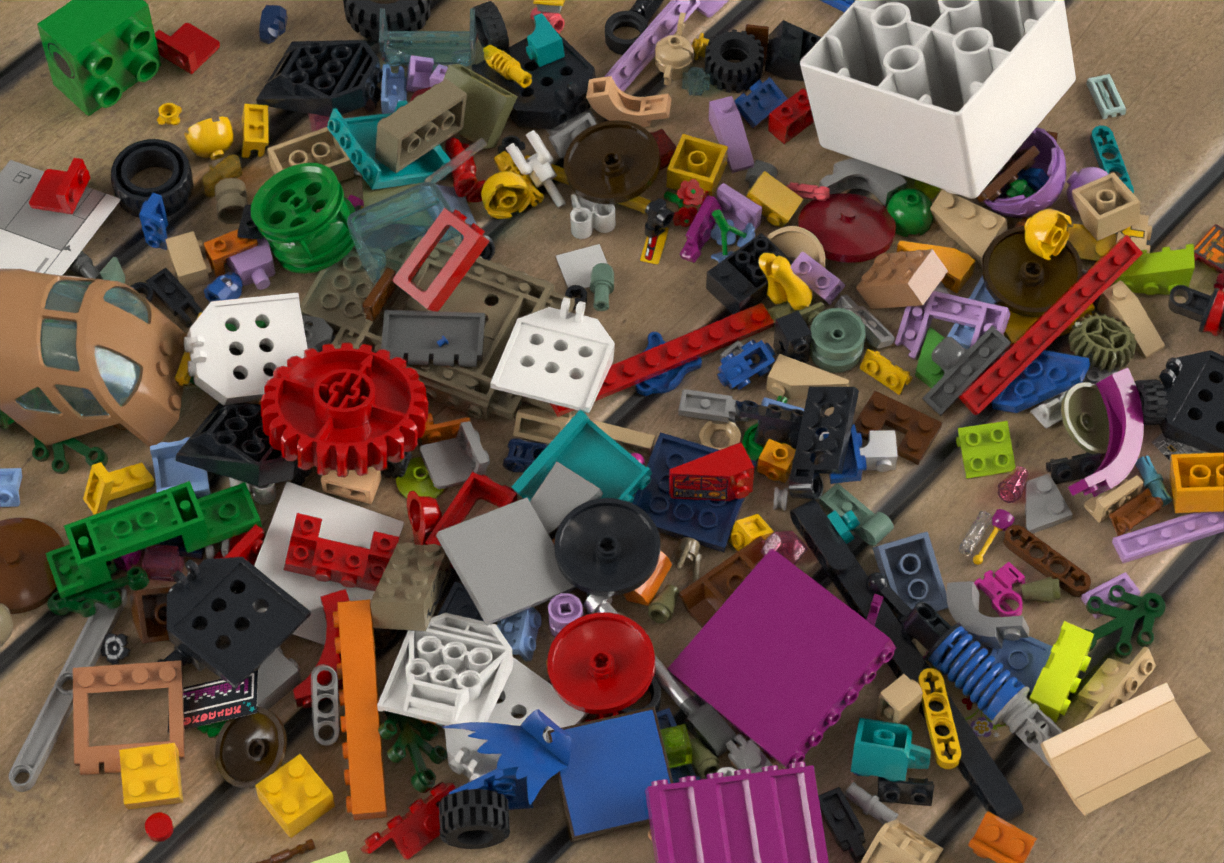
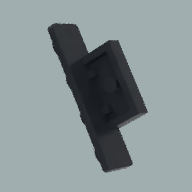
(773, 423)

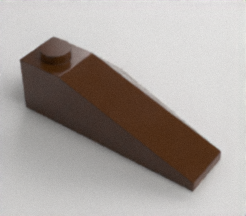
(150, 614)

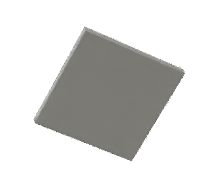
(505, 560)

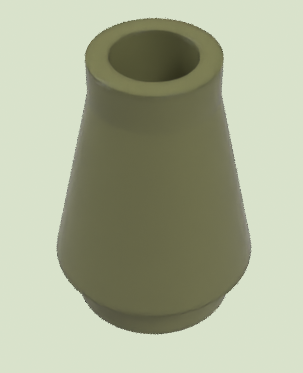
(1042, 590)
(663, 606)
(703, 759)

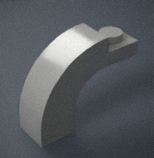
(862, 175)
(988, 631)

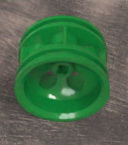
(288, 217)

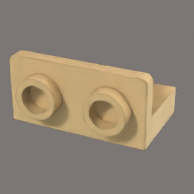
(1110, 500)

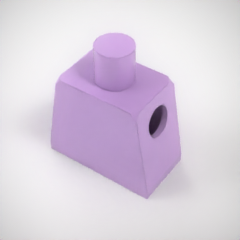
(254, 265)

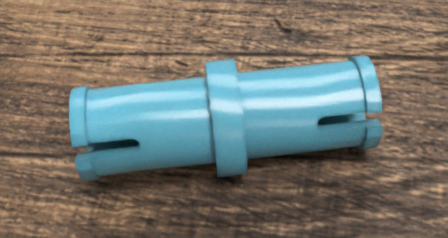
(1152, 479)

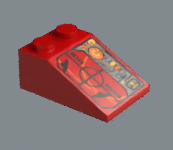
(716, 476)

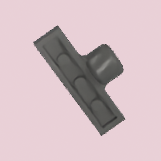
(962, 366)

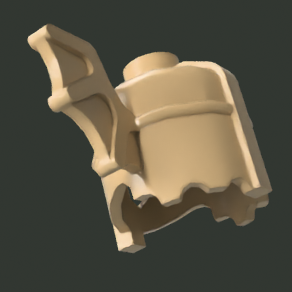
(674, 54)

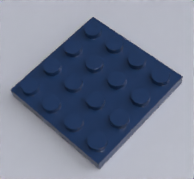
(703, 520)

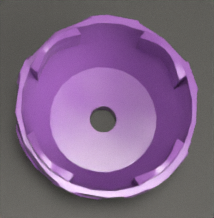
(1053, 163)

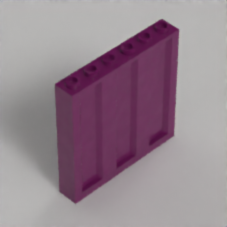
(738, 817)

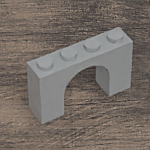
(275, 676)

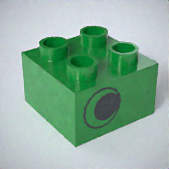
(99, 50)

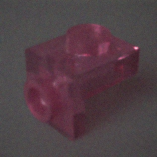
(787, 545)

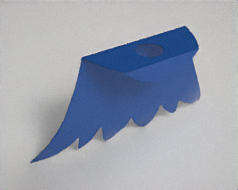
(524, 748)

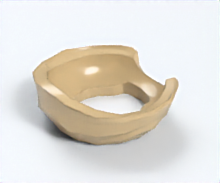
(731, 430)

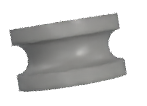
(780, 498)

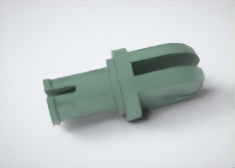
(602, 285)

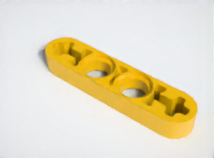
(942, 717)

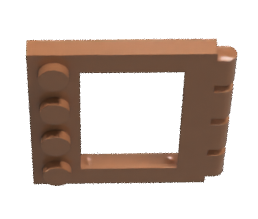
(123, 678)

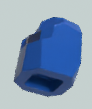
(224, 288)

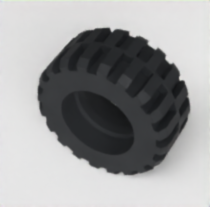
(400, 16)

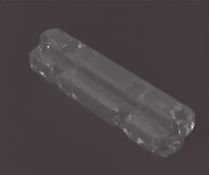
(975, 533)

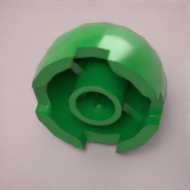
(911, 212)

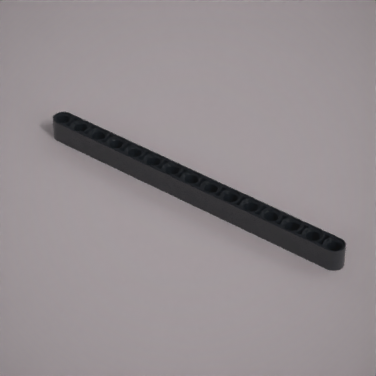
(975, 762)

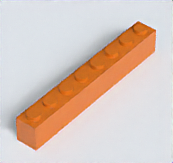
(361, 711)

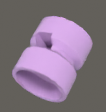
(563, 610)

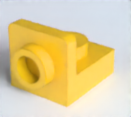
(747, 530)

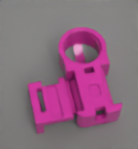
(1002, 584)

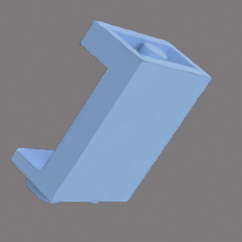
(173, 473)

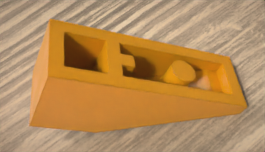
(959, 264)

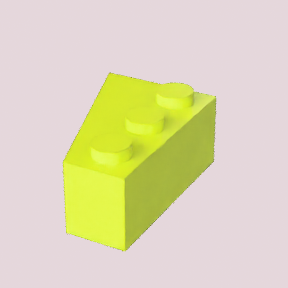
(1061, 671)

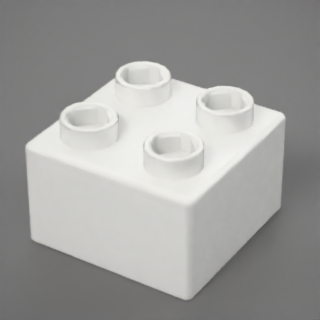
(938, 84)

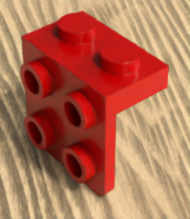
(187, 47)
(61, 189)

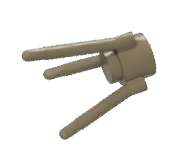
(686, 554)

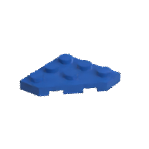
(1042, 379)
(505, 783)

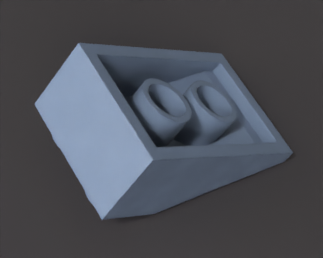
(912, 570)

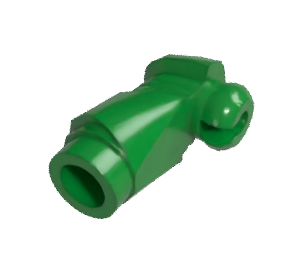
(1019, 188)

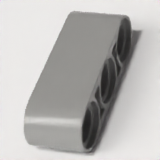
(331, 716)

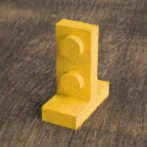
(106, 485)

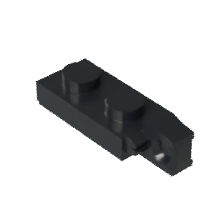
(843, 823)

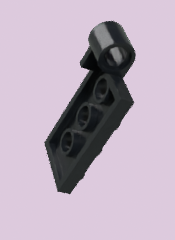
(805, 476)

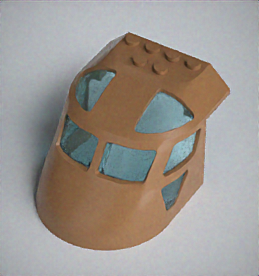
(86, 357)

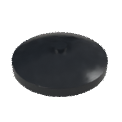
(607, 547)

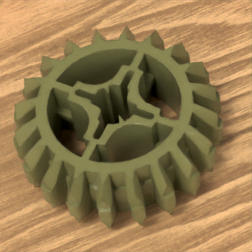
(1102, 341)

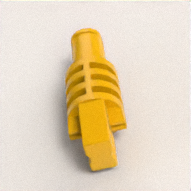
(506, 66)
(505, 163)

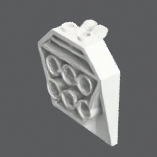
(210, 344)
(556, 358)
(449, 672)
(521, 695)

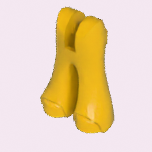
(783, 283)

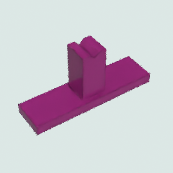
(874, 609)

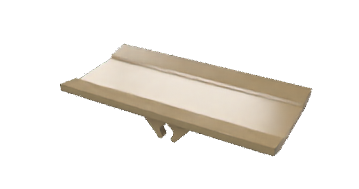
(1123, 749)

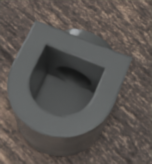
(758, 169)

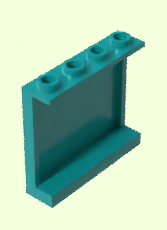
(358, 140)
(592, 456)

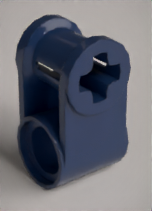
(523, 455)

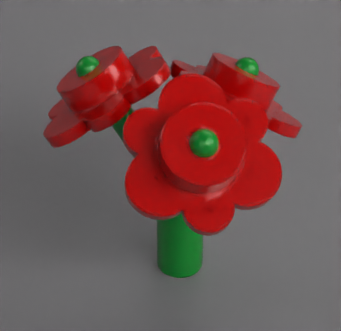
(687, 195)

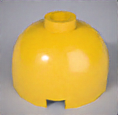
(210, 138)
(505, 194)
(1047, 232)

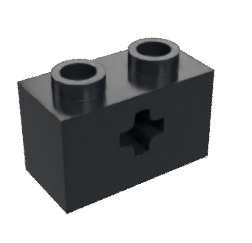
(792, 337)

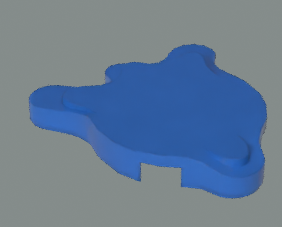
(669, 380)

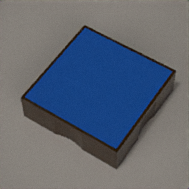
(610, 771)

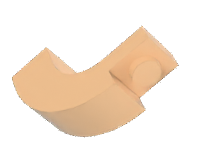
(616, 105)

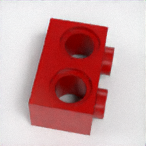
(791, 117)

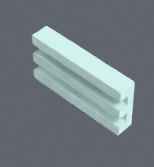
(1120, 108)

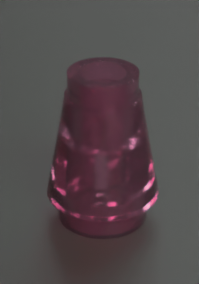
(1013, 485)

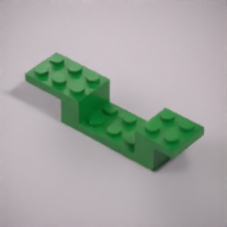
(147, 523)

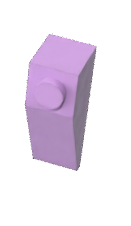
(730, 132)

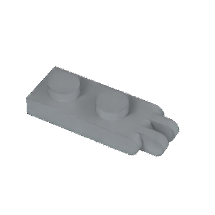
(747, 755)

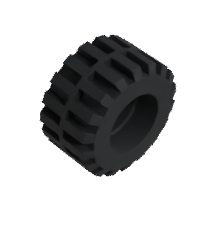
(738, 47)
(474, 819)

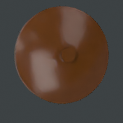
(24, 568)

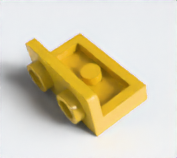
(1087, 245)

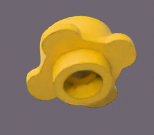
(699, 46)
(169, 114)

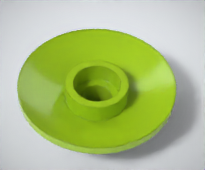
(421, 485)

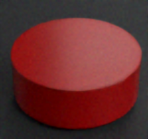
(159, 827)

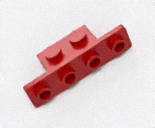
(414, 828)

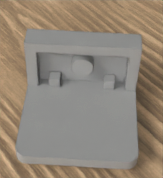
(455, 459)

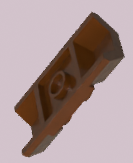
(712, 590)

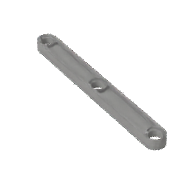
(60, 701)

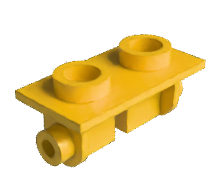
(884, 372)

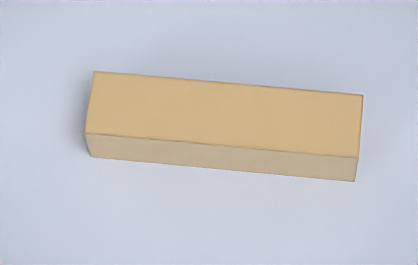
(629, 439)

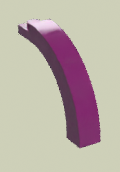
(1125, 434)

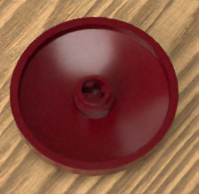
(849, 227)

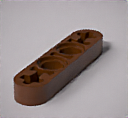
(1050, 557)

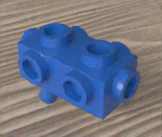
(738, 369)

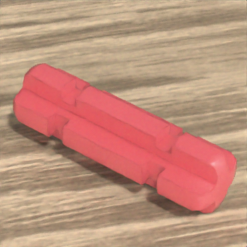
(810, 191)

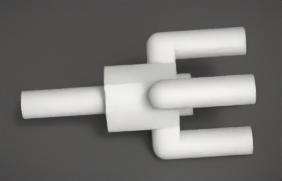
(537, 166)

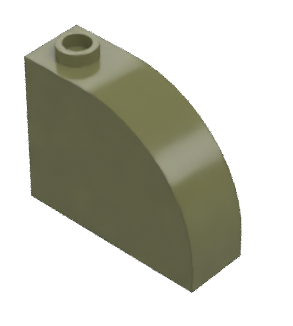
(486, 105)

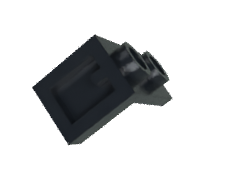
(247, 227)

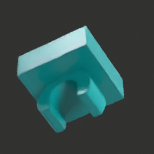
(844, 524)

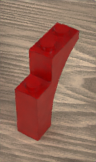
(302, 692)

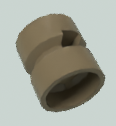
(231, 200)

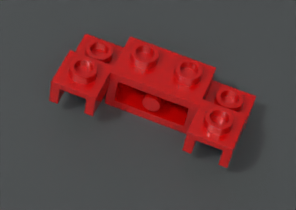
(335, 560)

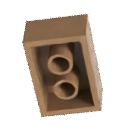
(901, 279)

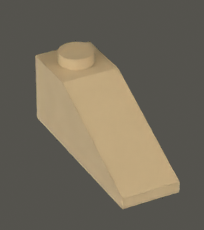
(1125, 307)
(793, 378)

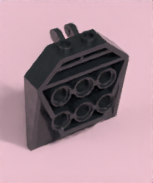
(323, 77)
(556, 88)
(1187, 383)
(235, 446)
(210, 587)

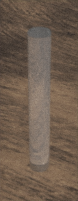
(456, 161)

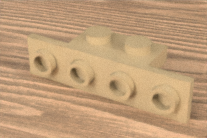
(1116, 682)

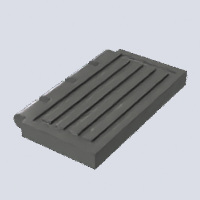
(417, 332)

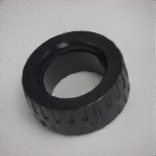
(150, 154)

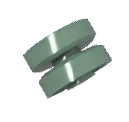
(837, 340)

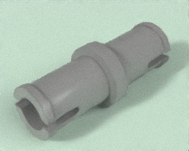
(870, 804)

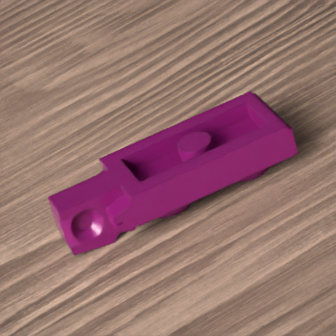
(700, 230)

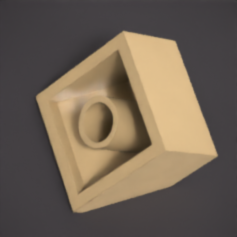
(1106, 206)

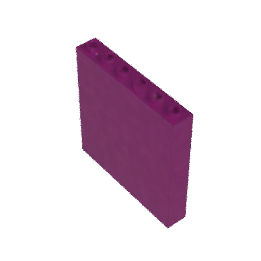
(782, 659)

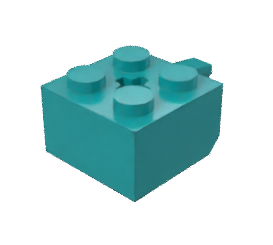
(886, 750)

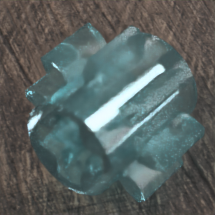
(696, 81)

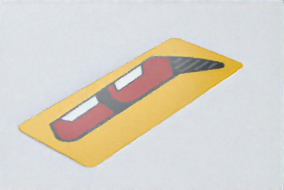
(654, 246)

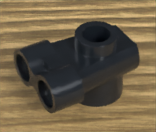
(658, 217)

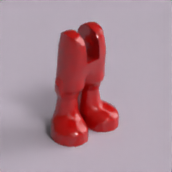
(464, 175)

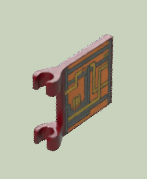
(1211, 253)

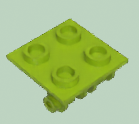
(986, 449)

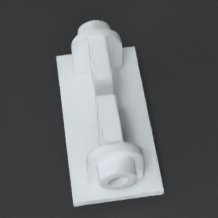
(1049, 411)

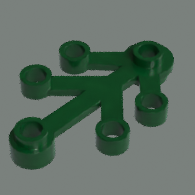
(59, 453)
(135, 579)
(1126, 619)
(424, 777)

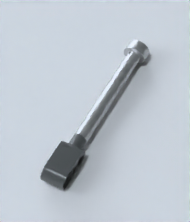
(701, 721)

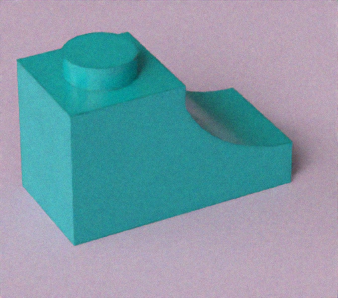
(544, 43)

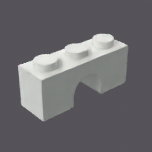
(879, 452)

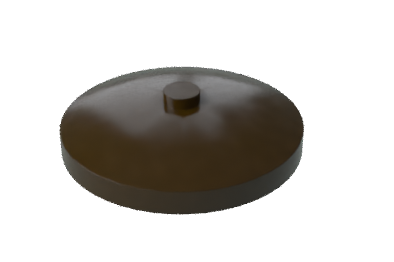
(612, 162)
(1025, 280)

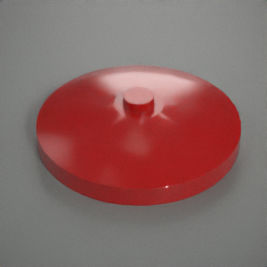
(601, 663)

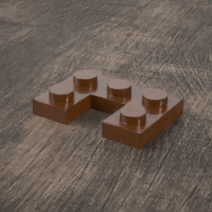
(918, 427)

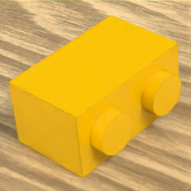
(775, 198)

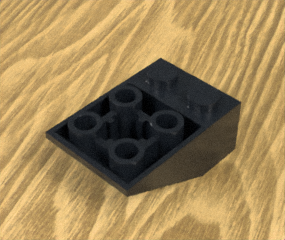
(786, 49)
(739, 279)

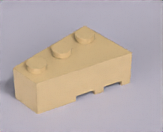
(967, 224)

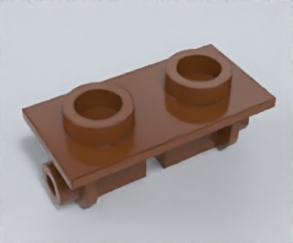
(1135, 511)

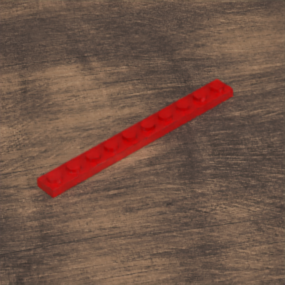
(1050, 325)
(681, 351)

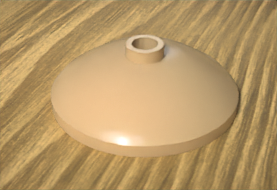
(794, 240)

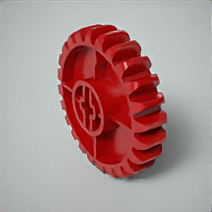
(344, 409)

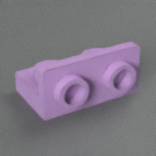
(738, 207)

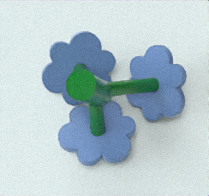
(725, 235)

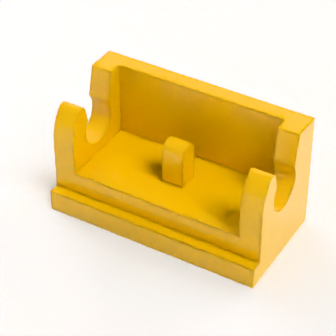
(254, 129)

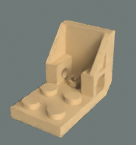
(901, 845)

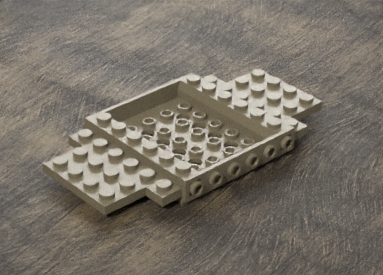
(344, 286)

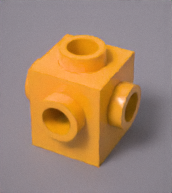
(776, 461)

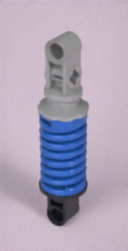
(992, 692)

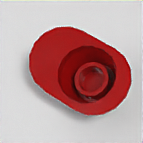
(423, 515)

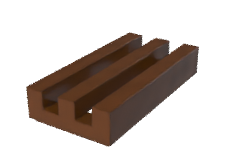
(379, 295)

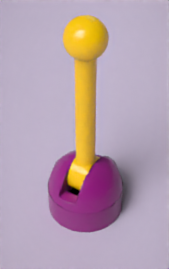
(1001, 521)

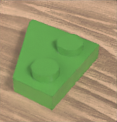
(927, 369)

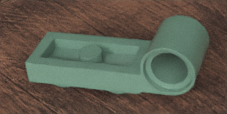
(872, 526)

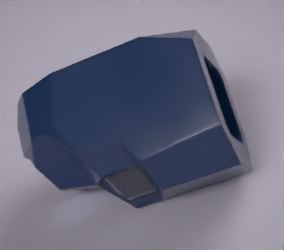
(272, 23)

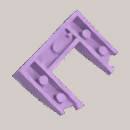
(951, 309)

